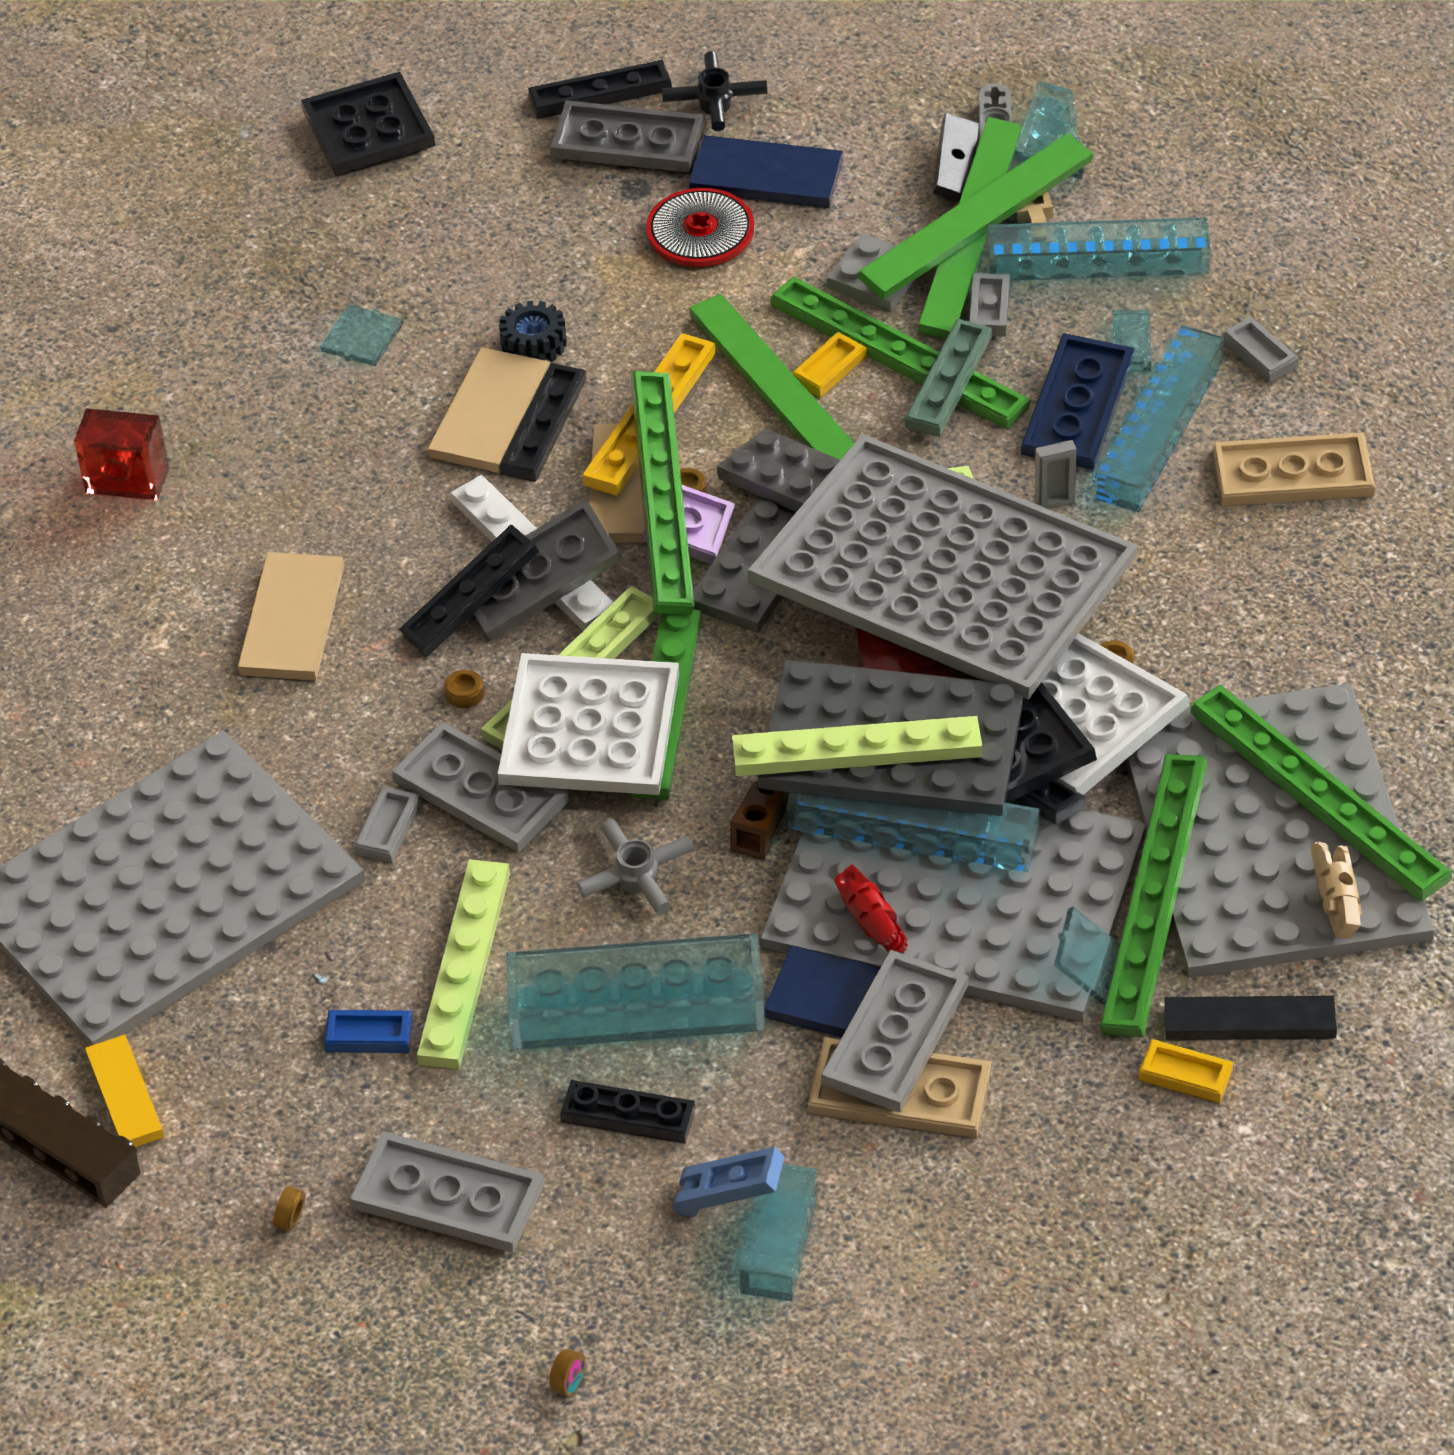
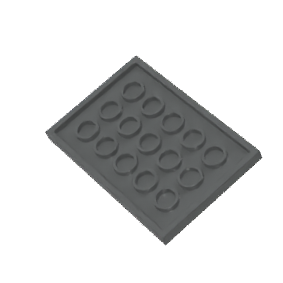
(840, 696)

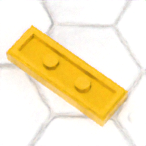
(124, 1091)

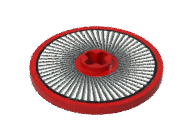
(700, 227)

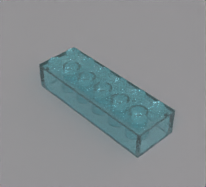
(635, 991)

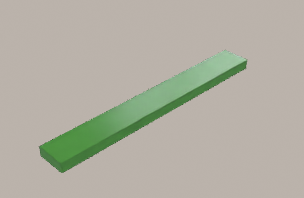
(974, 215)
(956, 272)
(894, 348)
(770, 377)
(662, 493)
(1321, 793)
(1153, 896)

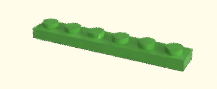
(676, 644)

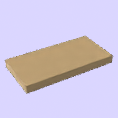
(488, 409)
(1293, 469)
(623, 513)
(291, 616)
(943, 1101)

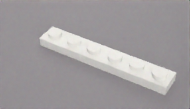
(494, 513)

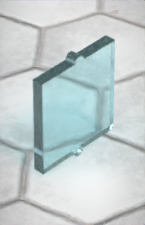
(361, 335)
(1086, 954)

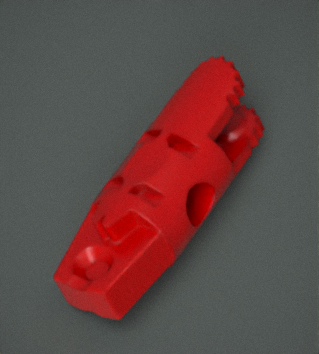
(870, 909)

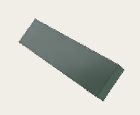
(948, 377)

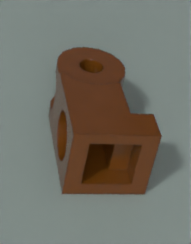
(757, 821)

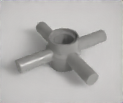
(635, 866)

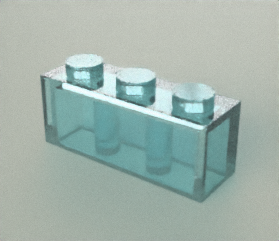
(777, 1235)

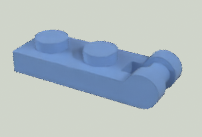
(728, 1180)

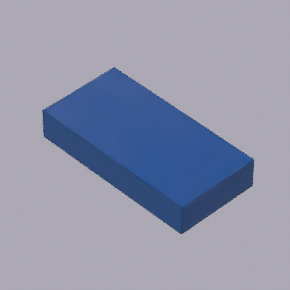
(368, 1031)

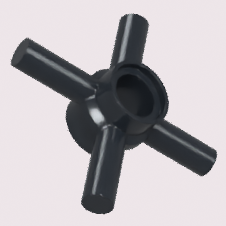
(714, 91)

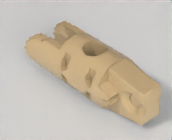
(1337, 889)

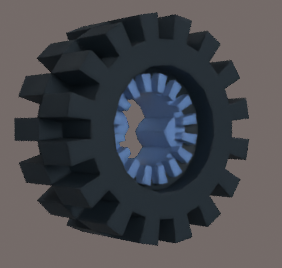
(533, 331)

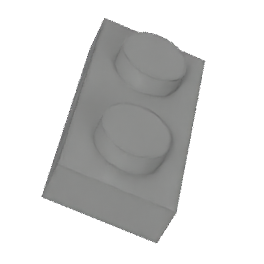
(990, 301)

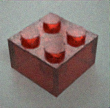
(121, 454)

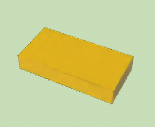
(830, 364)
(1185, 1071)

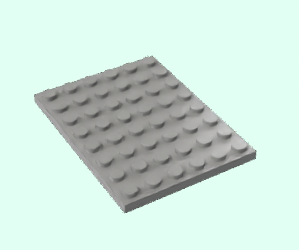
(943, 565)
(1249, 866)
(165, 888)
(965, 915)

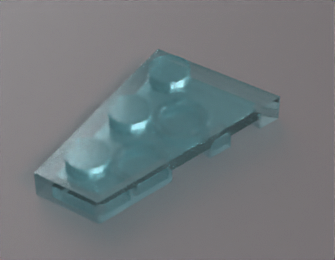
(1048, 119)

